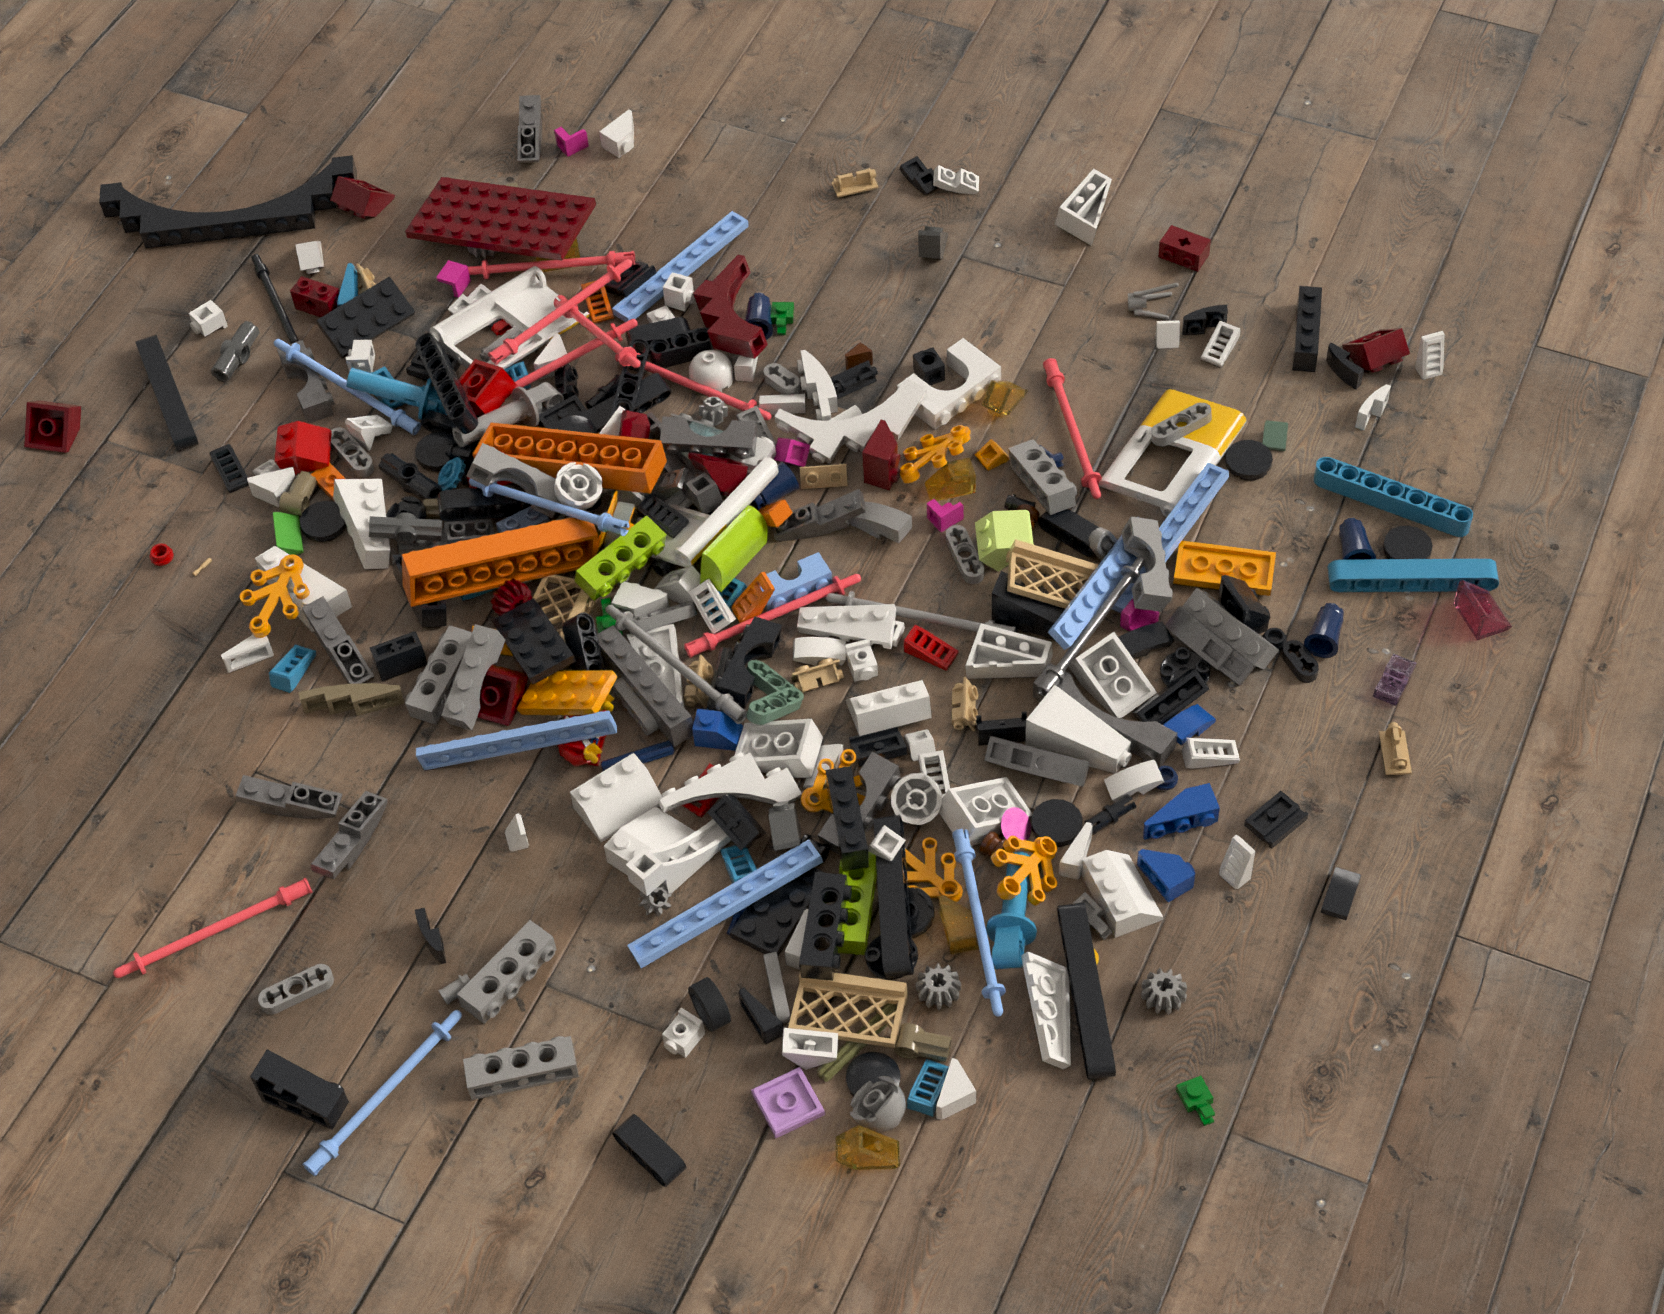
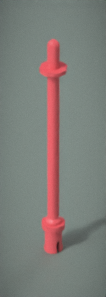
(611, 258)
(616, 332)
(510, 346)
(626, 355)
(1056, 379)
(705, 390)
(709, 641)
(283, 897)

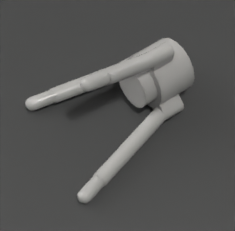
(1138, 299)

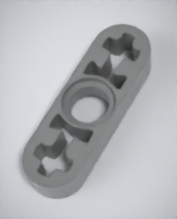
(1195, 417)
(351, 460)
(964, 563)
(665, 616)
(634, 706)
(776, 987)
(293, 999)

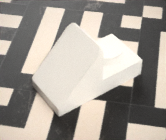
(366, 428)

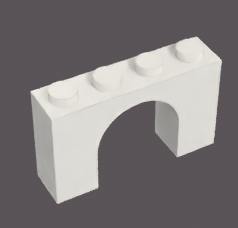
(974, 367)

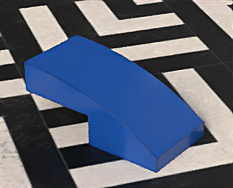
(1190, 722)

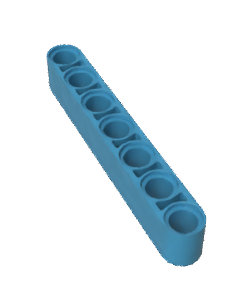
(1393, 496)
(1410, 575)

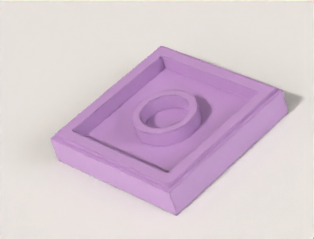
(787, 1102)

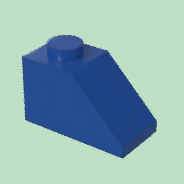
(716, 730)
(1166, 872)

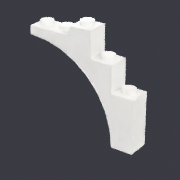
(828, 436)

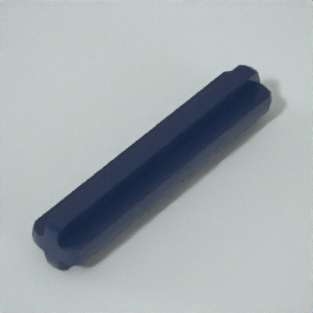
(644, 755)

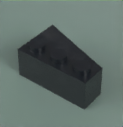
(1022, 612)
(428, 614)

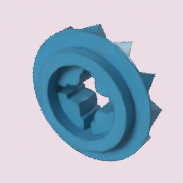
(451, 474)

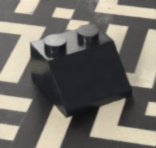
(1243, 603)

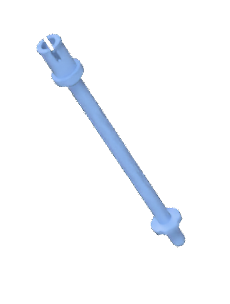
(398, 417)
(604, 522)
(965, 855)
(329, 1148)

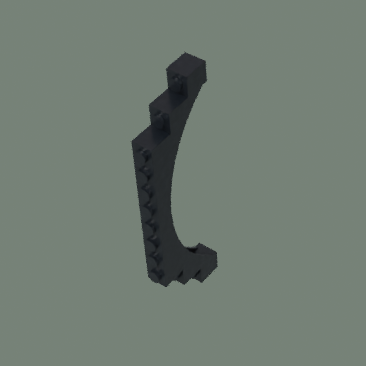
(170, 227)

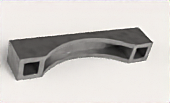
(698, 485)
(666, 709)
(1147, 739)

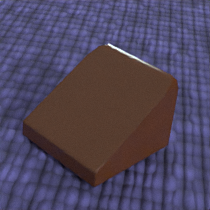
(858, 355)

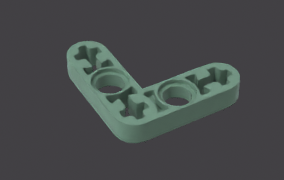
(783, 695)

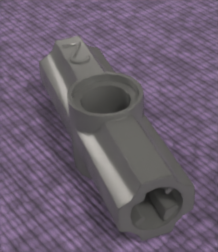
(235, 351)
(405, 528)

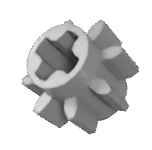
(713, 410)
(650, 906)

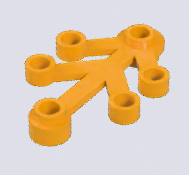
(937, 454)
(275, 592)
(817, 789)
(1043, 850)
(927, 872)

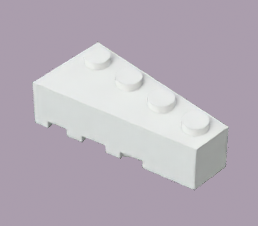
(357, 502)
(317, 584)

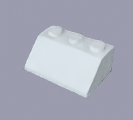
(890, 708)
(615, 797)
(1119, 892)

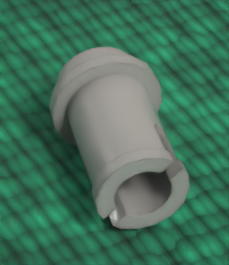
(450, 992)

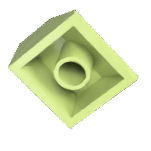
(997, 533)

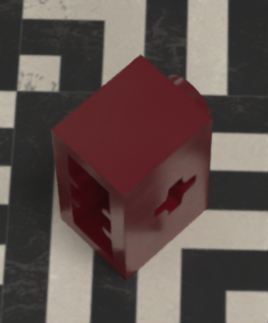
(1184, 248)
(314, 297)

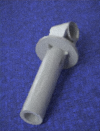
(525, 408)

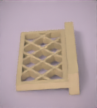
(1048, 562)
(582, 601)
(857, 989)

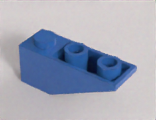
(1188, 810)

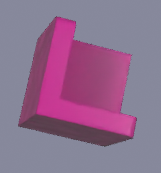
(571, 143)
(455, 275)
(791, 452)
(944, 516)
(1135, 618)

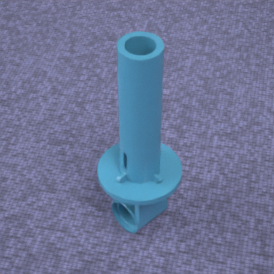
(422, 397)
(1011, 928)

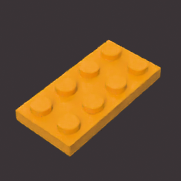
(1205, 564)
(568, 693)

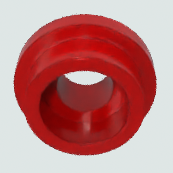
(161, 554)

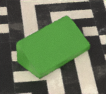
(288, 533)

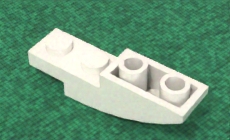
(817, 385)

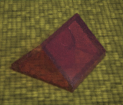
(1479, 611)

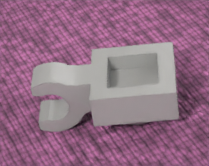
(1094, 913)

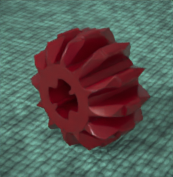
(510, 596)

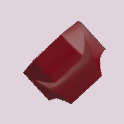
(634, 425)

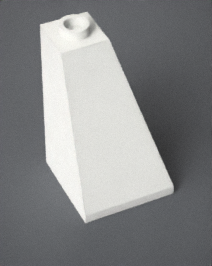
(1072, 730)

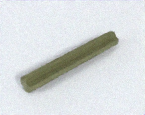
(851, 1049)

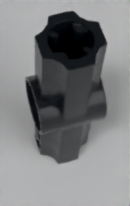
(409, 477)

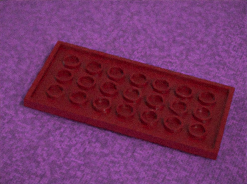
(501, 218)

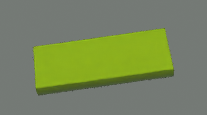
(734, 548)

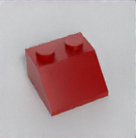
(486, 386)
(302, 447)

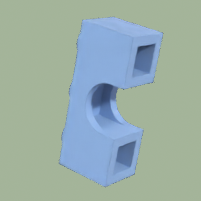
(812, 575)

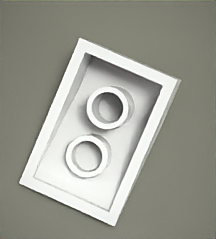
(1112, 676)
(782, 745)
(980, 807)
(647, 831)

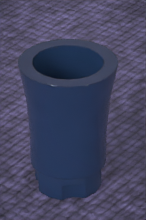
(759, 313)
(781, 485)
(1354, 541)
(1325, 632)

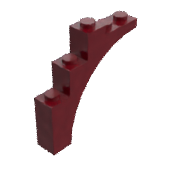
(716, 306)

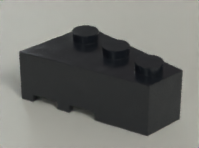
(298, 1090)

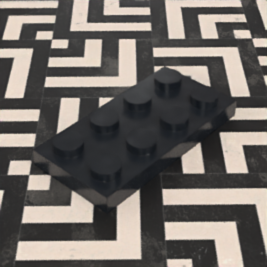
(365, 316)
(533, 641)
(773, 918)

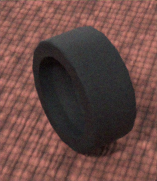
(709, 1004)

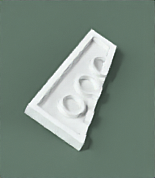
(850, 622)
(666, 673)
(1050, 1006)

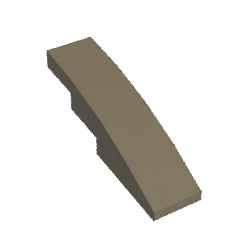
(361, 697)

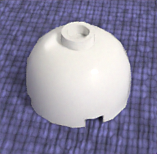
(711, 369)
(578, 486)
(916, 798)

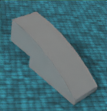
(883, 521)

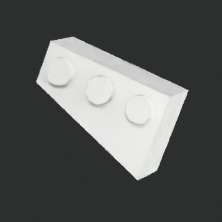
(1084, 207)
(1007, 654)

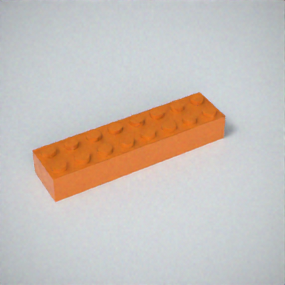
(620, 460)
(493, 559)

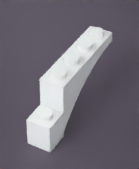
(736, 778)
(677, 861)

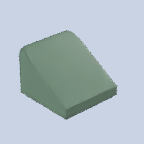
(1275, 435)

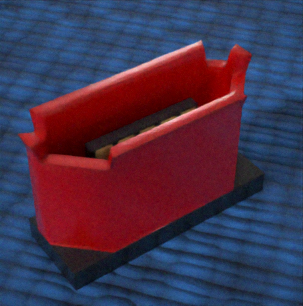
(500, 327)

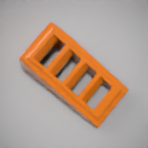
(605, 301)
(776, 513)
(748, 604)

